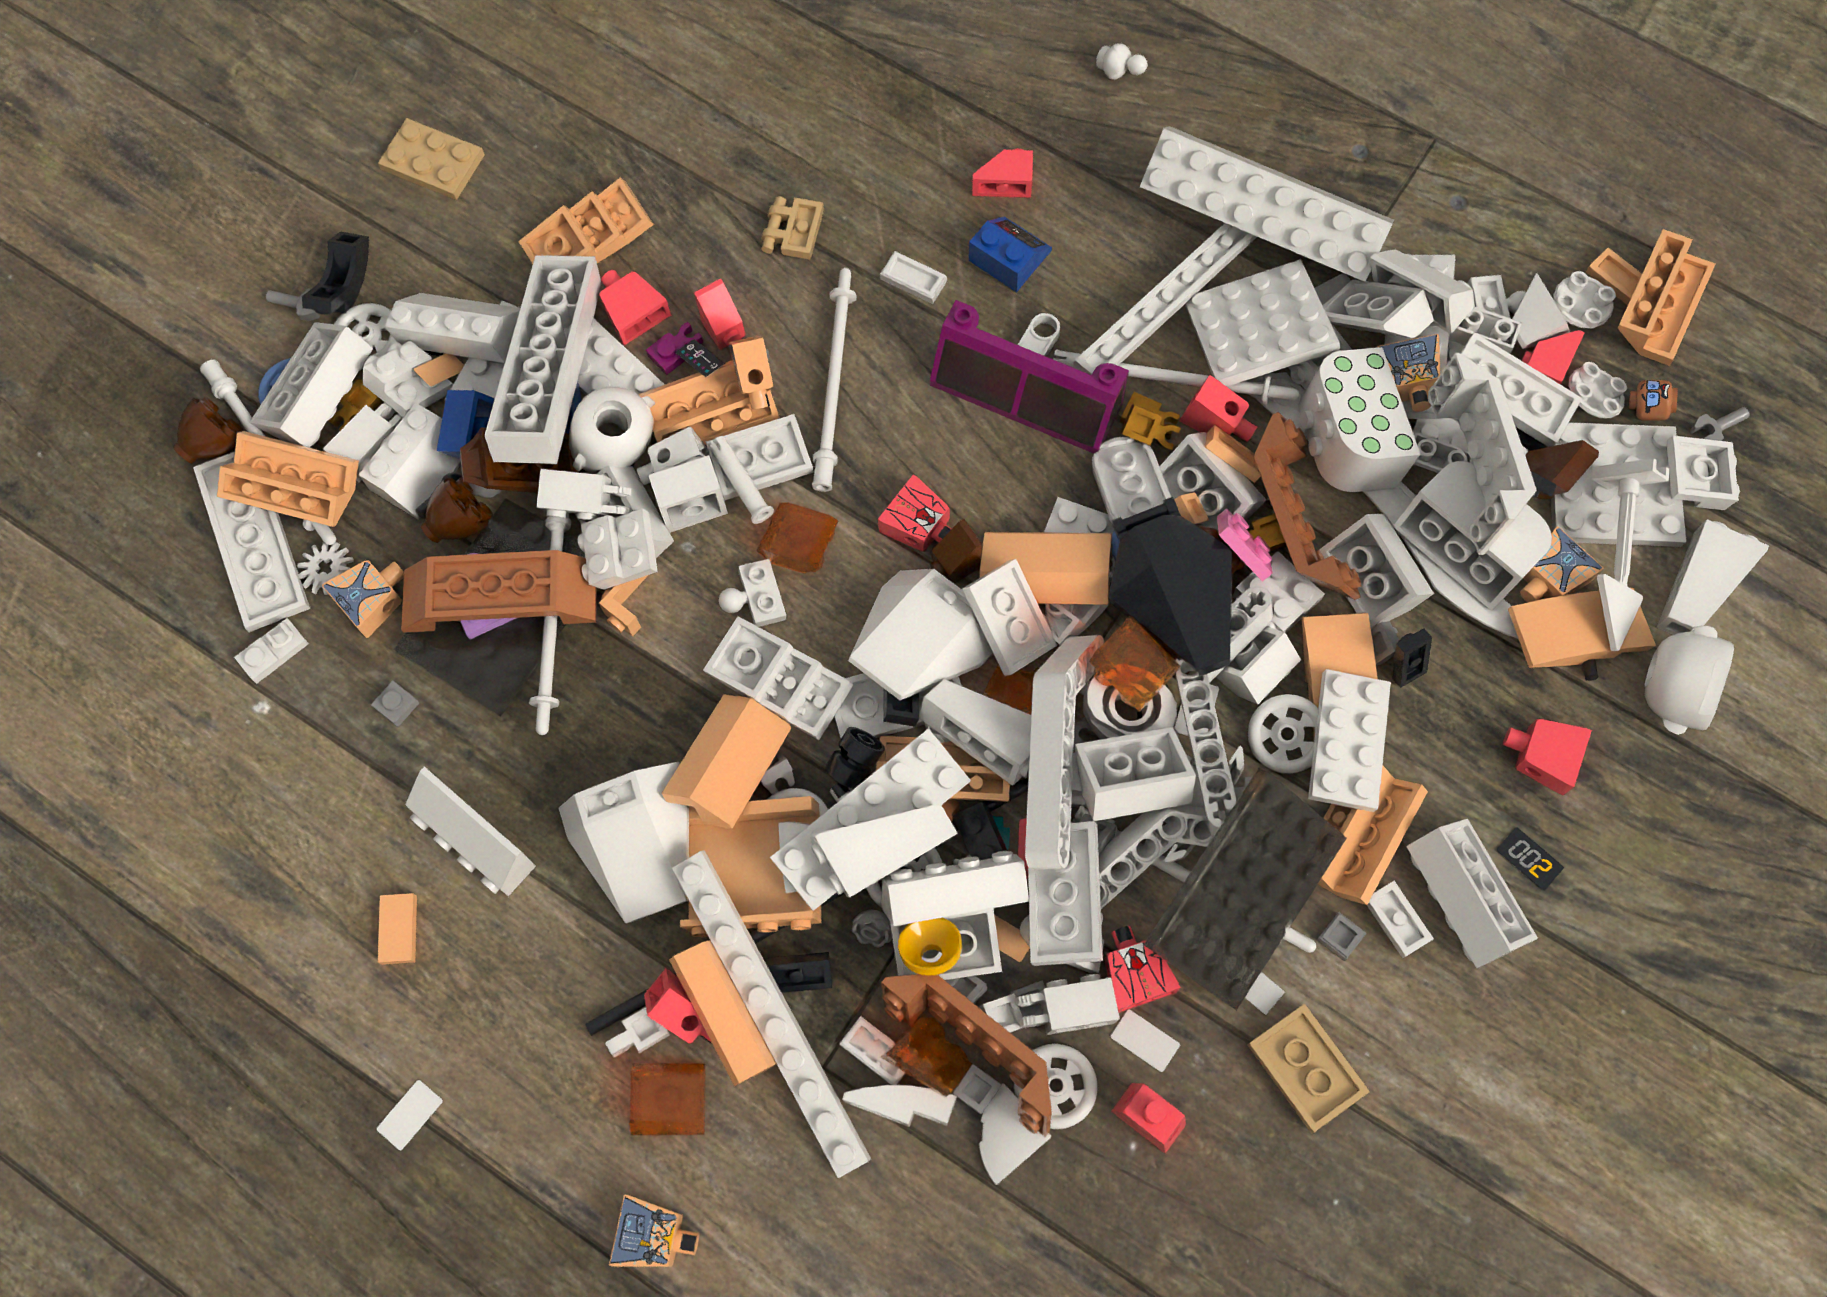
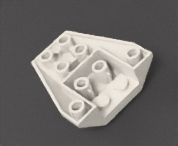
(919, 634)
(631, 840)

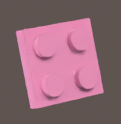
(1250, 549)

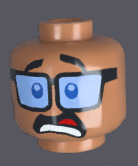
(1653, 400)

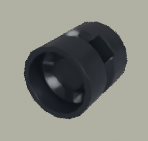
(857, 753)

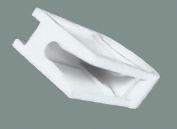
(1037, 343)

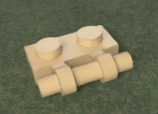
(801, 229)

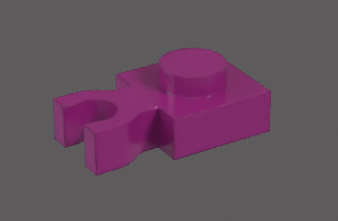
(664, 349)

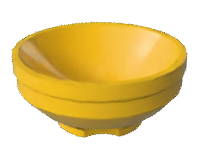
(930, 935)

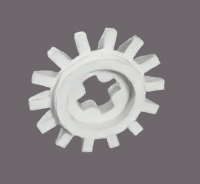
(312, 566)

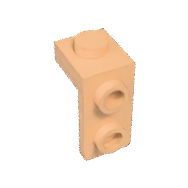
(619, 616)

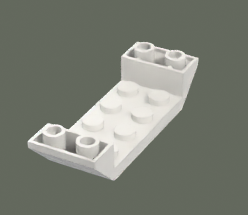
(1443, 440)
(1493, 443)

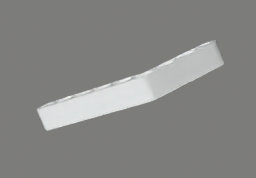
(1251, 614)
(1052, 751)
(1136, 860)

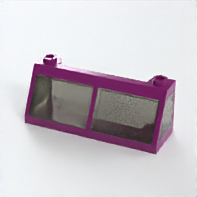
(1025, 383)

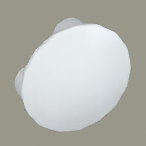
(1584, 300)
(1599, 391)

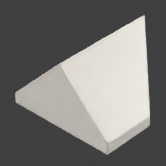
(1539, 316)

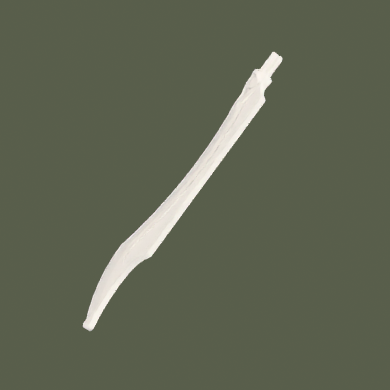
(1393, 503)

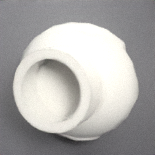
(1118, 59)

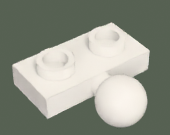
(1490, 295)
(759, 592)

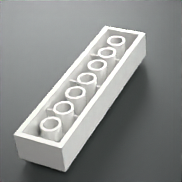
(1266, 203)
(544, 360)

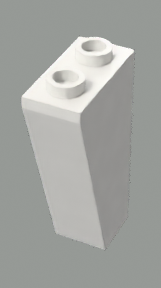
(1708, 575)
(981, 727)
(878, 847)

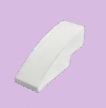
(902, 1102)

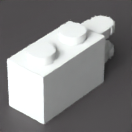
(364, 435)
(579, 494)
(1072, 1005)

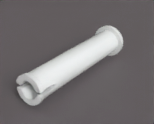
(740, 480)

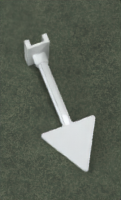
(1617, 599)

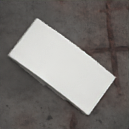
(778, 677)

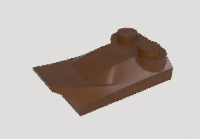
(520, 477)

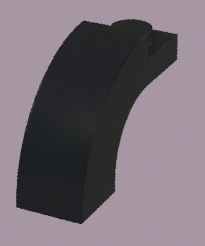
(342, 275)

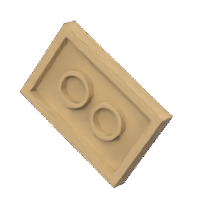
(431, 159)
(1308, 1068)

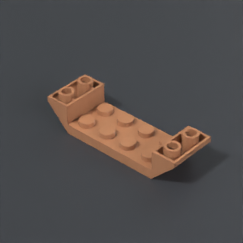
(1279, 447)
(496, 588)
(911, 994)

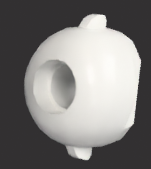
(610, 405)
(1688, 678)
(1105, 721)

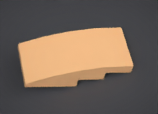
(591, 227)
(1572, 630)
(1339, 645)

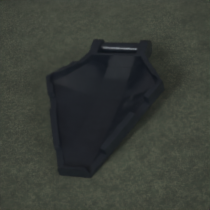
(1175, 585)

